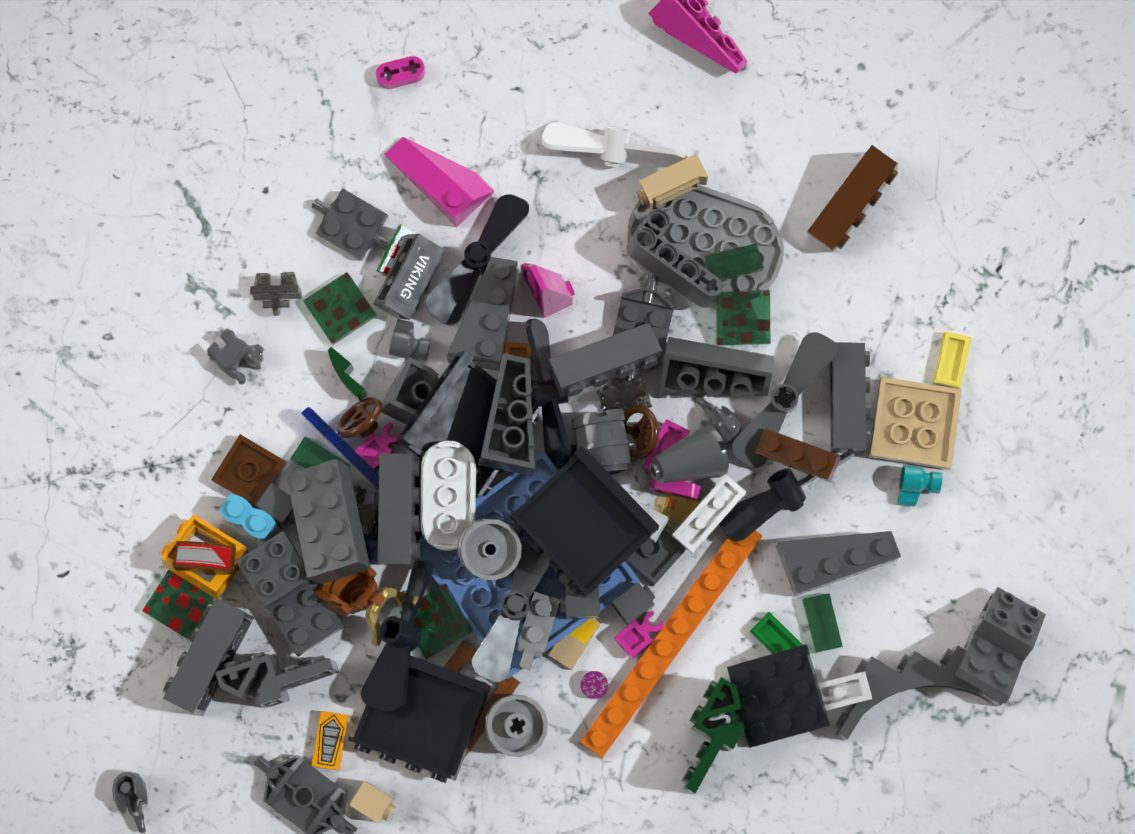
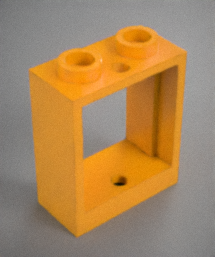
(185, 533)

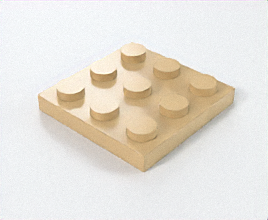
(915, 423)

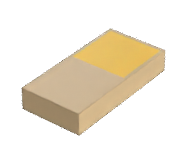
(572, 646)

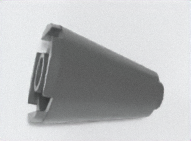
(691, 458)

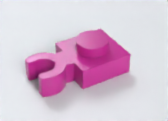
(374, 446)
(635, 636)

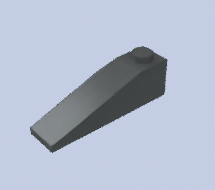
(409, 390)

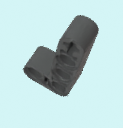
(707, 286)

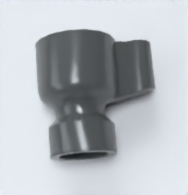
(405, 344)

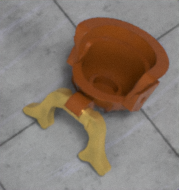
(357, 594)

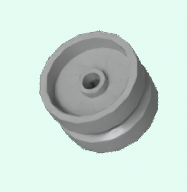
(474, 541)
(531, 731)

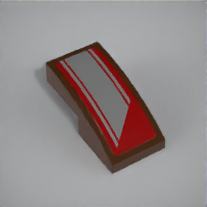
(205, 557)

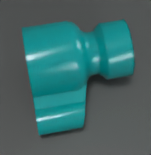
(913, 481)

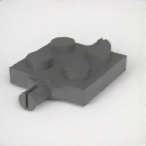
(351, 224)

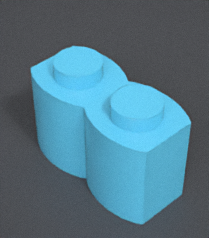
(245, 516)

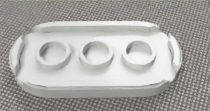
(446, 493)

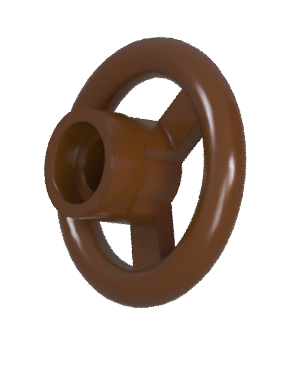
(363, 422)
(644, 432)

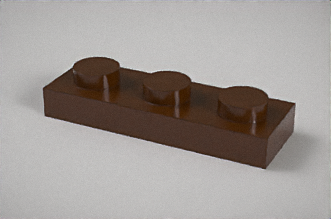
(797, 455)

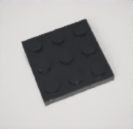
(779, 696)

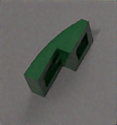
(343, 369)

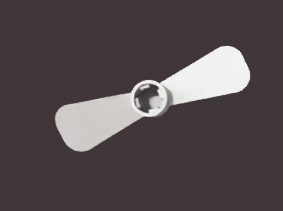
(612, 146)

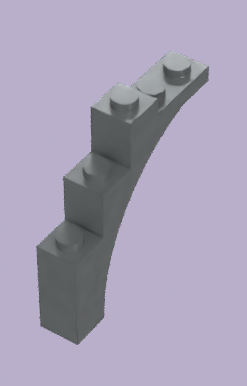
(914, 673)

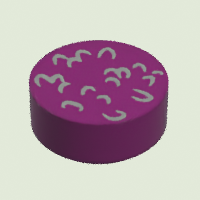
(594, 685)

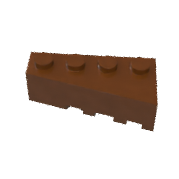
(853, 198)

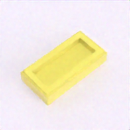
(951, 360)

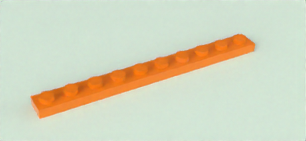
(667, 644)

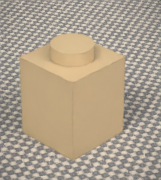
(373, 802)

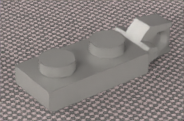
(537, 628)

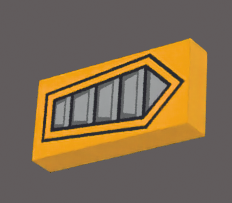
(330, 740)

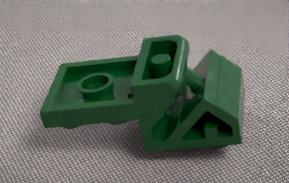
(721, 700)

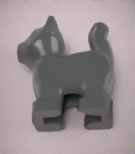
(233, 353)

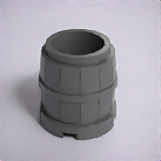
(604, 438)

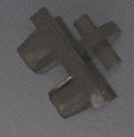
(276, 294)

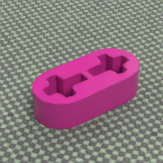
(400, 77)
(681, 489)

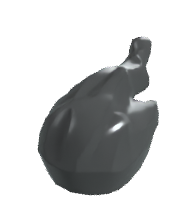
(721, 419)
(131, 792)

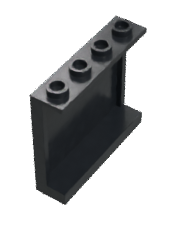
(457, 412)
(583, 523)
(432, 725)

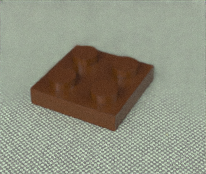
(248, 470)

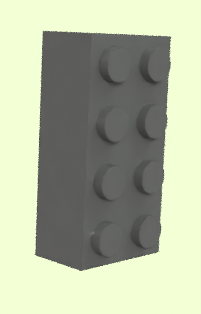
(328, 521)
(211, 647)

